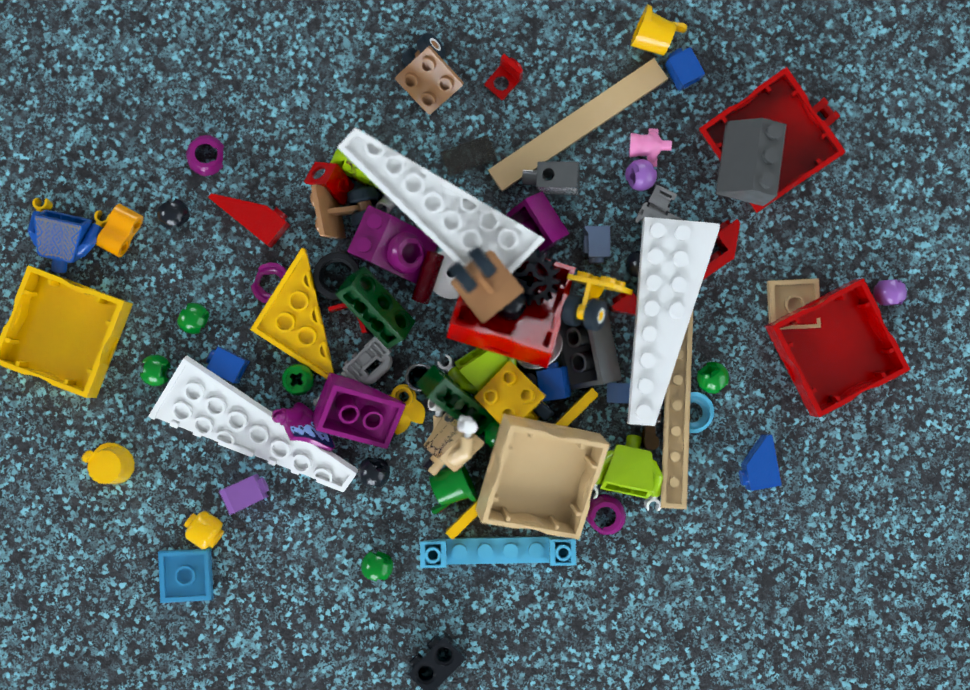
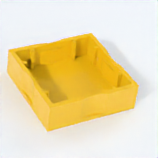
(62, 332)

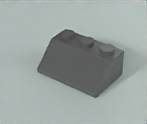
(751, 160)
(589, 355)

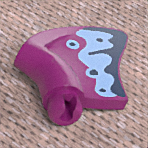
(300, 426)

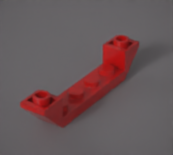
(727, 242)

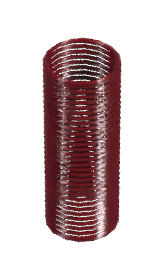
(423, 287)

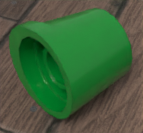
(452, 487)

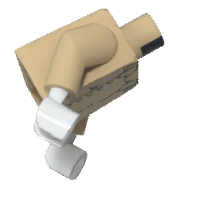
(451, 441)

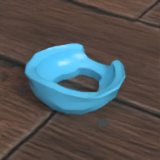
(707, 412)

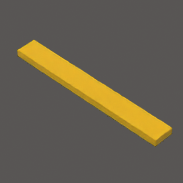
(570, 415)

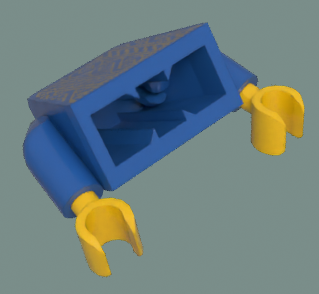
(62, 235)

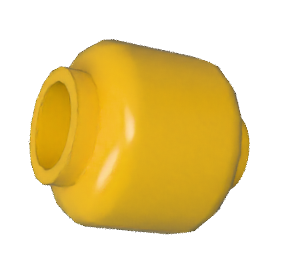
(203, 530)

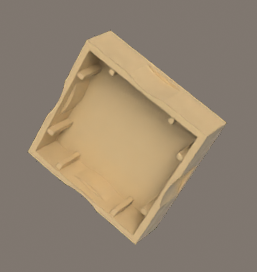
(541, 477)

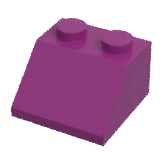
(539, 217)

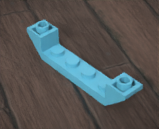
(497, 550)

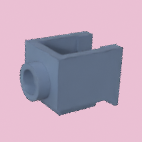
(596, 243)

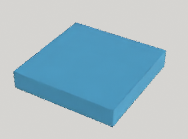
(185, 575)

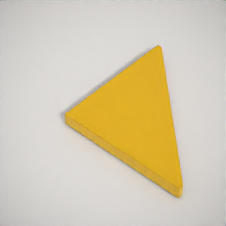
(294, 318)

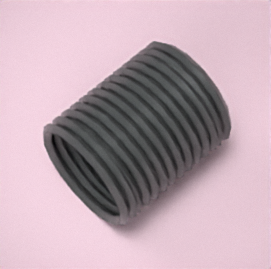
(408, 373)

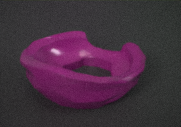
(205, 169)
(395, 250)
(266, 269)
(606, 501)

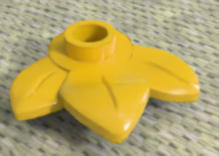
(413, 410)

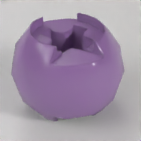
(641, 175)
(890, 292)

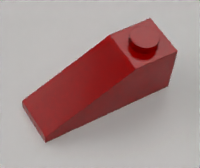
(257, 218)

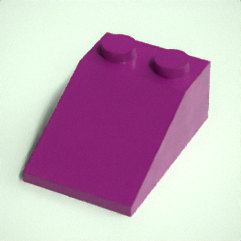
(374, 236)
(357, 412)

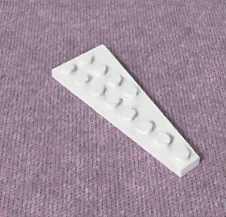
(438, 207)
(669, 280)
(221, 412)

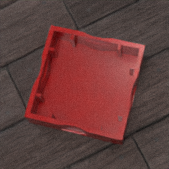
(808, 139)
(525, 339)
(842, 356)

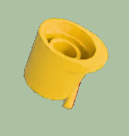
(655, 32)
(109, 463)

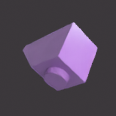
(244, 493)

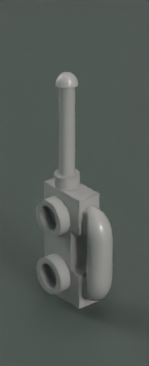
(357, 365)

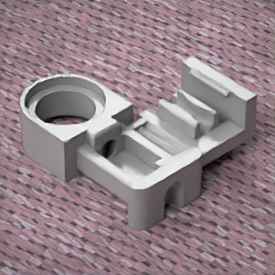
(658, 205)

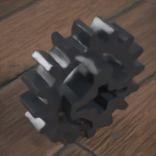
(548, 278)

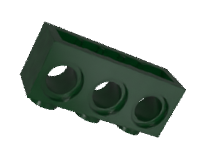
(375, 307)
(452, 399)

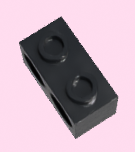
(441, 667)

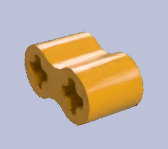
(119, 230)

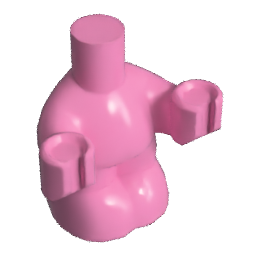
(648, 145)

